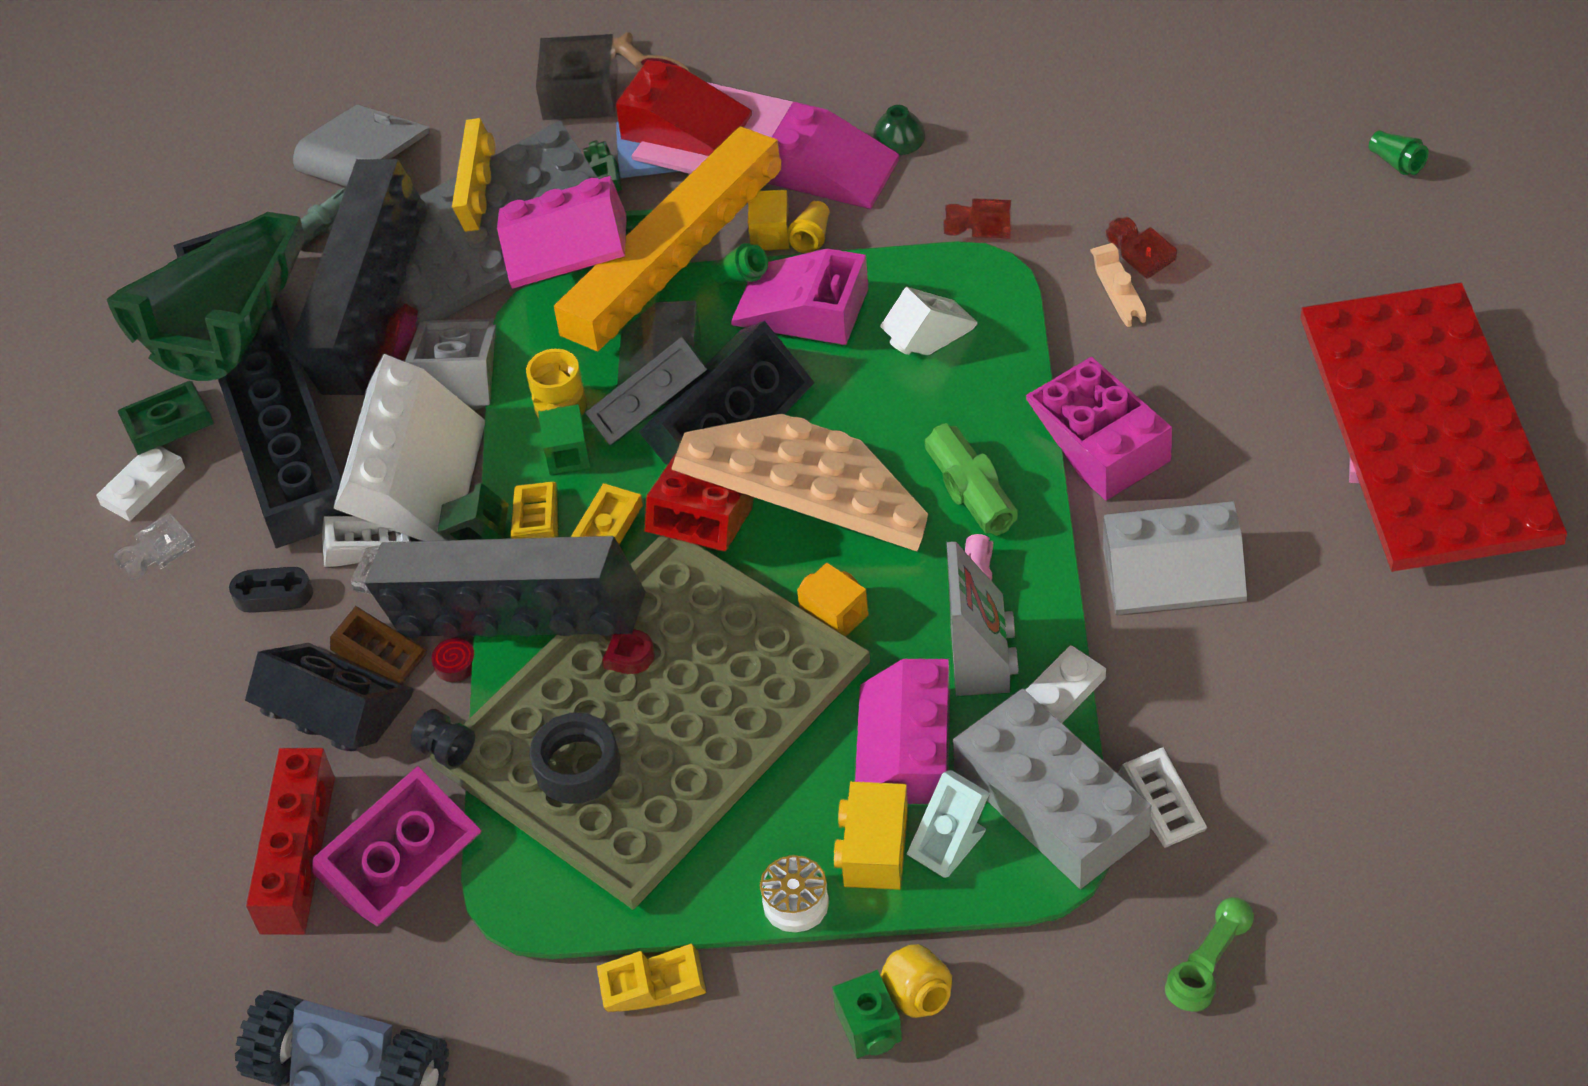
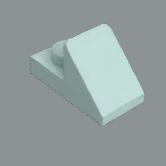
(949, 824)

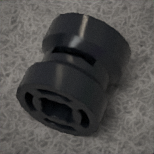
(446, 741)

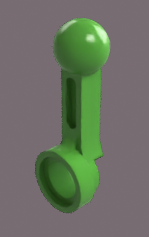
(1232, 918)

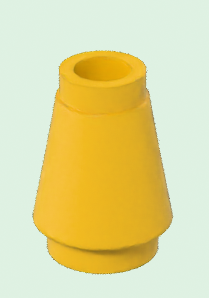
(809, 228)

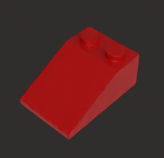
(677, 110)

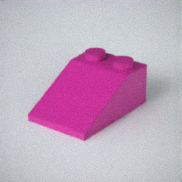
(830, 157)

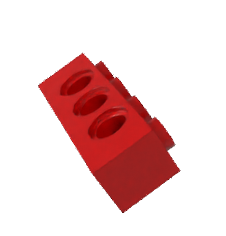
(290, 840)

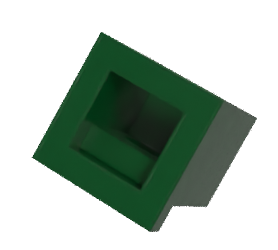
(474, 516)

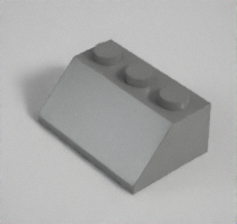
(1174, 558)

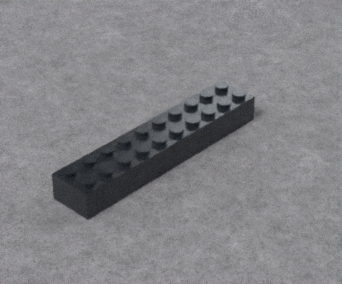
(279, 429)

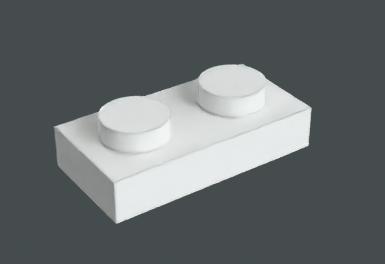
(140, 482)
(1067, 683)

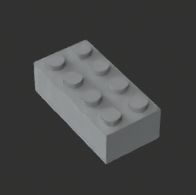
(1052, 788)

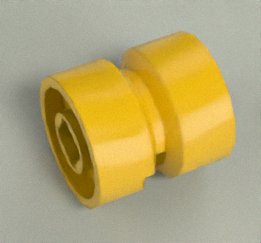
(555, 380)

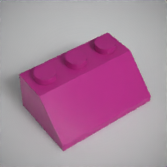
(562, 231)
(905, 727)
(394, 848)

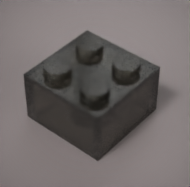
(577, 77)

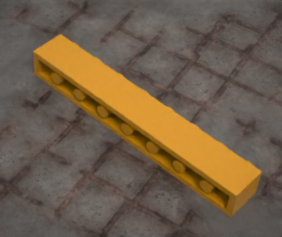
(668, 238)

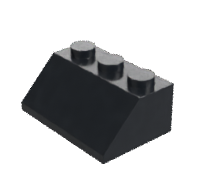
(325, 694)

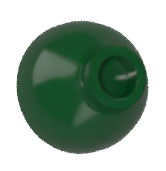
(899, 130)

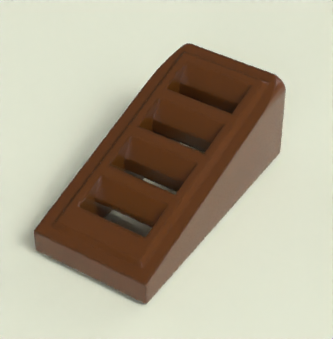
(360, 621)

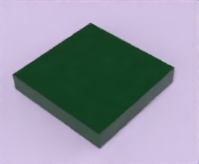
(165, 417)

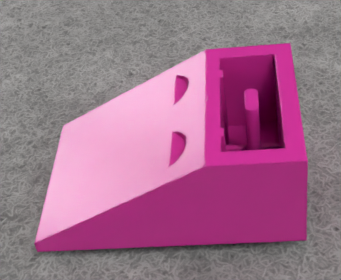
(808, 295)
(1102, 427)

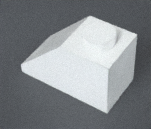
(925, 322)

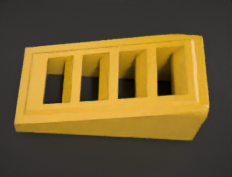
(535, 519)

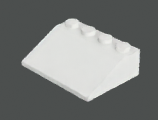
(409, 451)

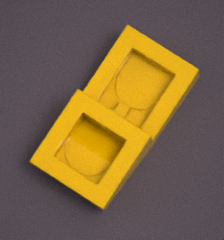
(645, 983)

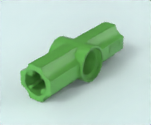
(971, 479)

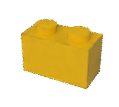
(873, 835)

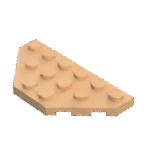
(807, 472)

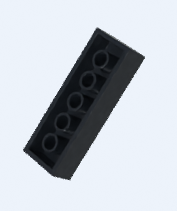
(359, 277)
(507, 587)

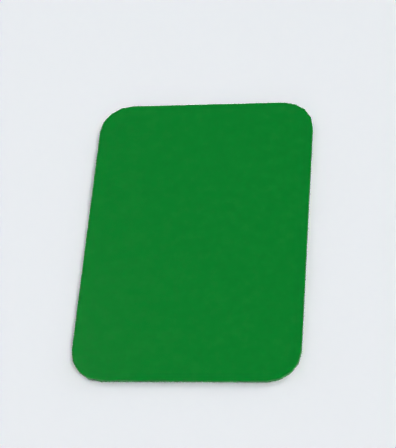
(892, 403)

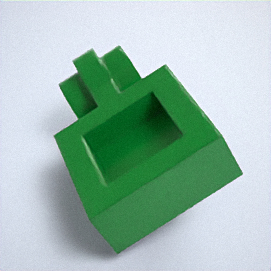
(602, 162)

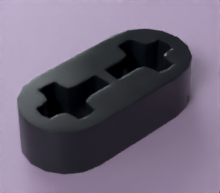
(271, 589)

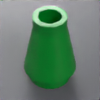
(1401, 152)
(743, 264)

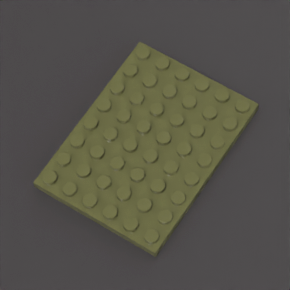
(693, 732)

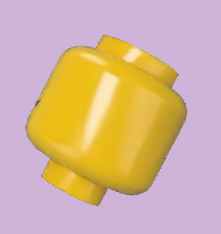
(917, 981)

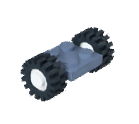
(332, 1047)

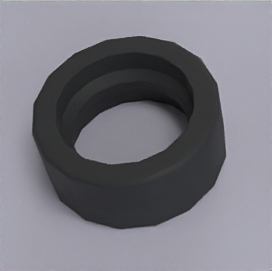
(566, 730)

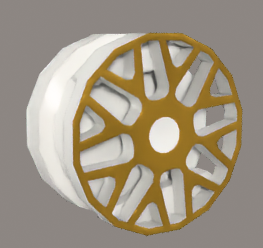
(794, 895)

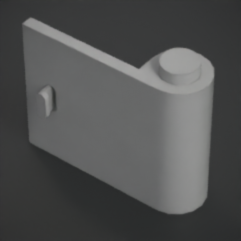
(354, 135)

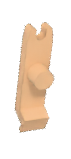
(1118, 284)

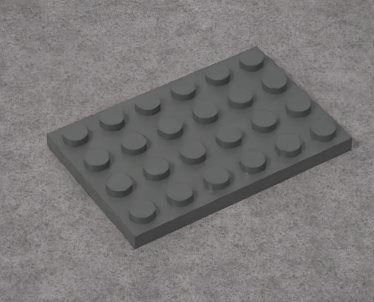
(462, 267)

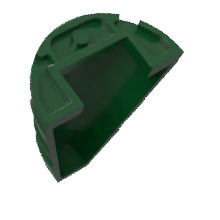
(211, 301)

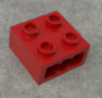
(695, 510)

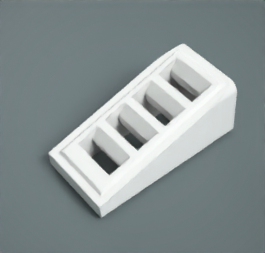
(347, 528)
(1161, 765)

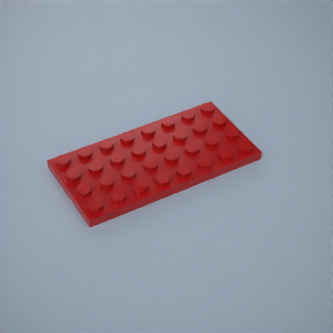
(1431, 428)

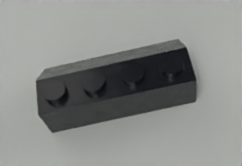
(744, 382)

